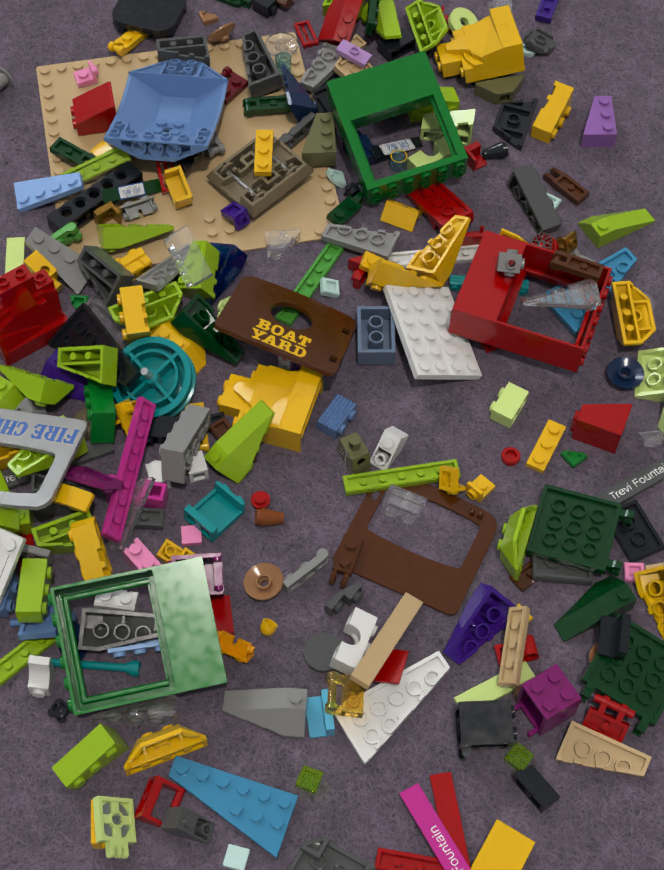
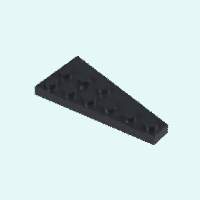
(86, 329)

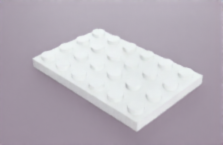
(423, 327)

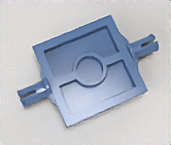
(38, 630)

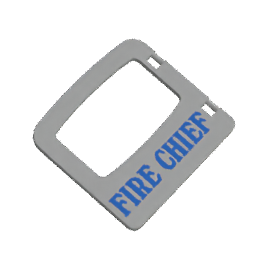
(44, 435)

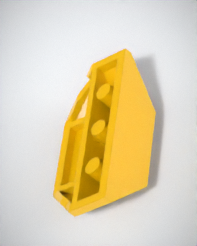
(631, 314)
(193, 350)
(163, 746)

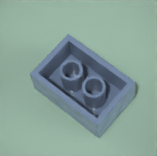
(375, 336)

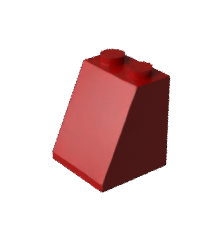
(94, 110)
(600, 425)

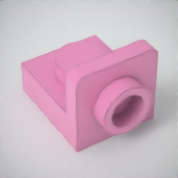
(86, 76)

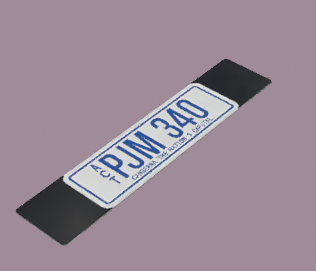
(386, 149)

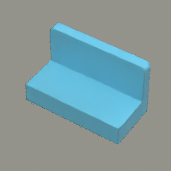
(319, 722)

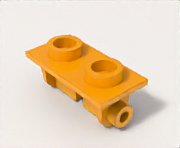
(241, 651)

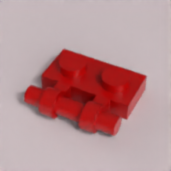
(605, 723)

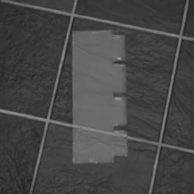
(187, 257)
(139, 498)

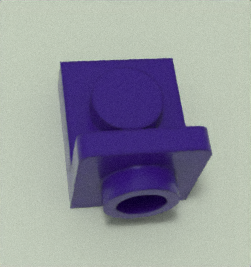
(236, 214)

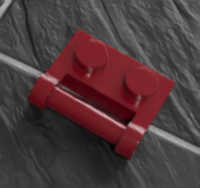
(235, 85)

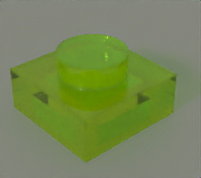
(519, 757)
(309, 779)

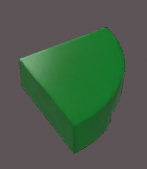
(77, 300)
(573, 458)

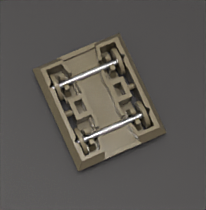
(259, 192)

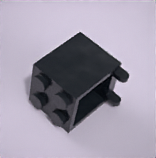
(484, 726)

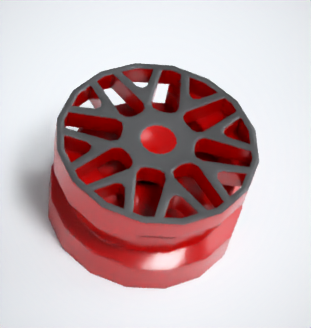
(545, 241)

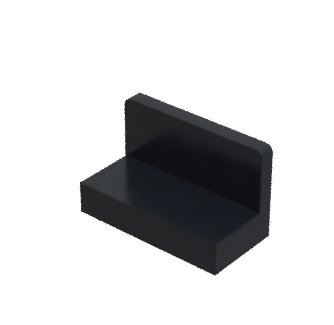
(614, 636)
(536, 788)

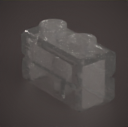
(404, 504)

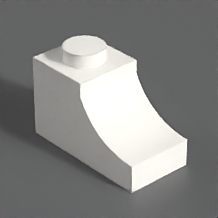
(41, 676)

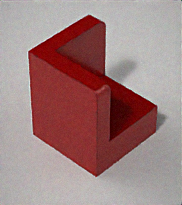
(475, 160)

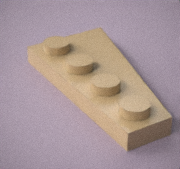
(597, 751)

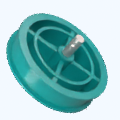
(166, 375)

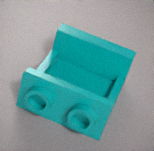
(215, 511)

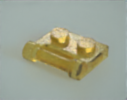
(352, 696)

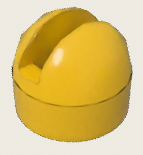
(268, 627)

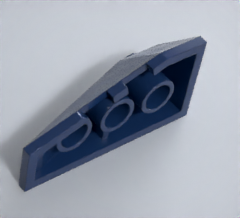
(297, 97)

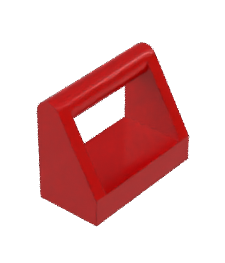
(150, 796)

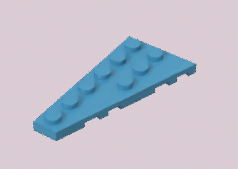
(621, 264)
(247, 805)

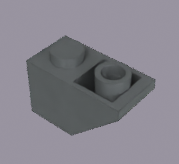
(187, 824)

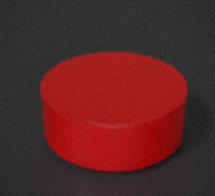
(510, 456)

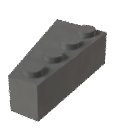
(261, 69)

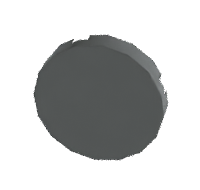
(539, 41)
(319, 651)

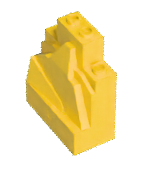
(483, 48)
(286, 393)

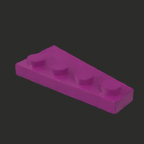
(93, 478)

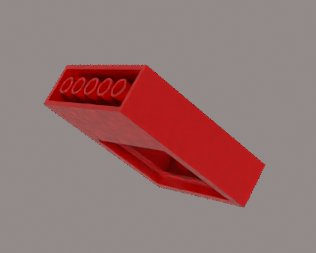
(490, 296)

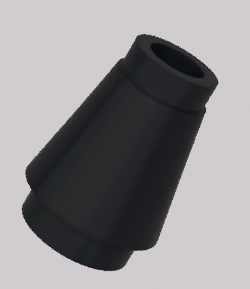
(496, 151)

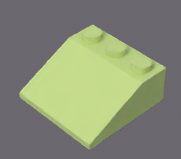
(653, 383)

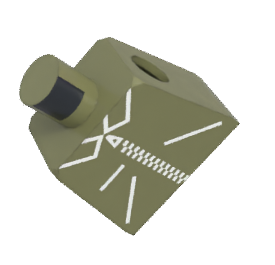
(353, 450)

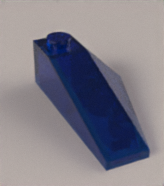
(230, 265)

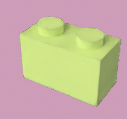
(508, 405)

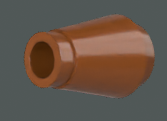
(268, 517)

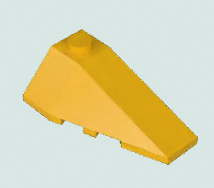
(441, 252)

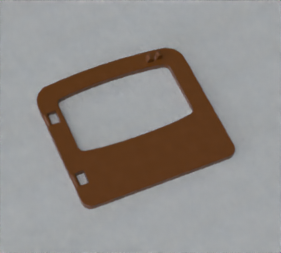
(404, 571)

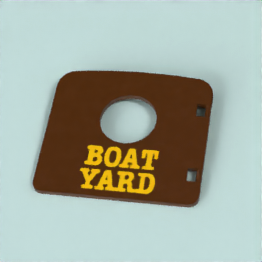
(250, 319)

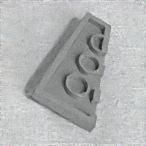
(321, 67)
(362, 239)
(60, 257)
(158, 276)

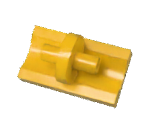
(124, 413)

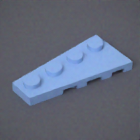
(41, 191)

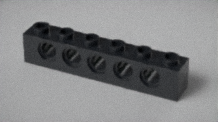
(81, 207)

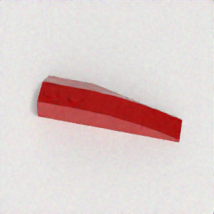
(341, 21)

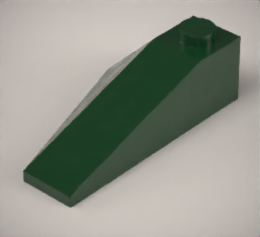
(197, 324)
(604, 598)

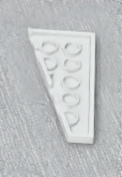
(390, 705)

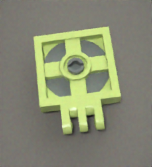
(114, 824)

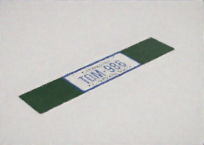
(131, 190)

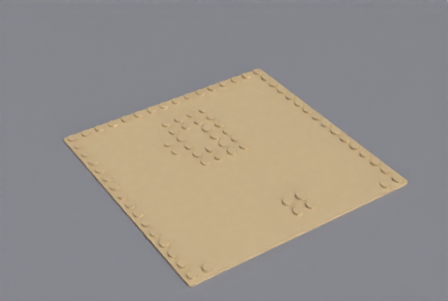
(299, 208)

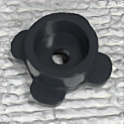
(352, 189)
(60, 716)

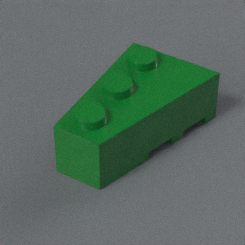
(100, 411)

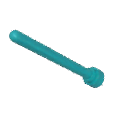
(130, 668)

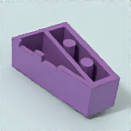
(601, 124)

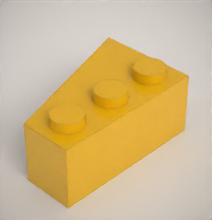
(554, 113)
(133, 313)
(90, 549)

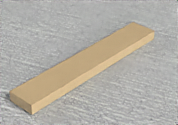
(386, 641)

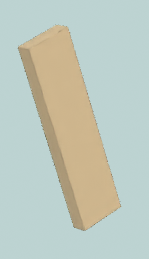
(514, 646)

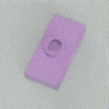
(353, 53)

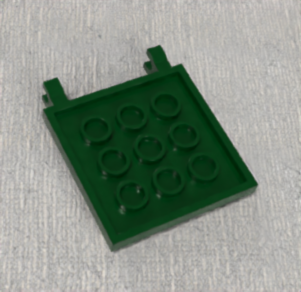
(576, 529)
(633, 680)

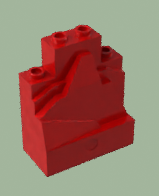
(27, 313)

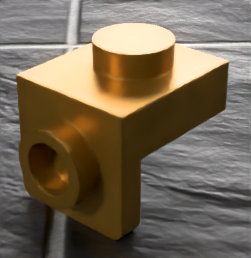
(106, 213)
(568, 243)

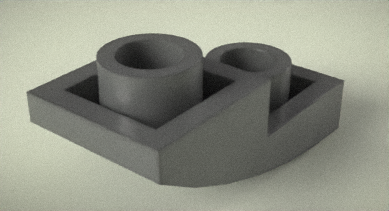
(348, 595)

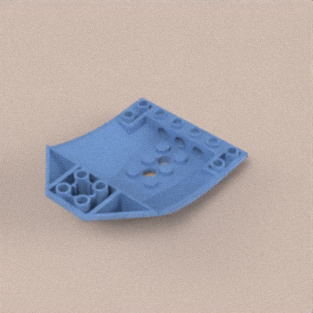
(166, 97)

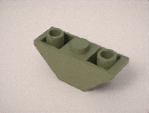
(499, 89)

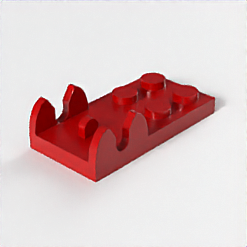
(439, 204)

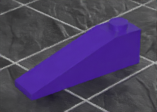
(52, 371)
(480, 621)

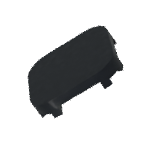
(149, 16)

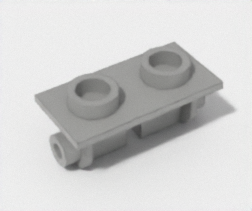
(144, 204)

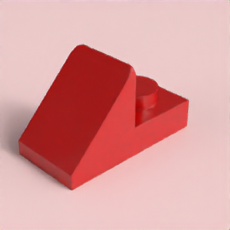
(358, 275)

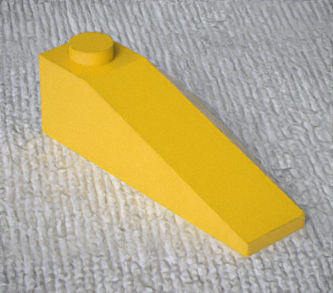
(390, 273)
(651, 588)

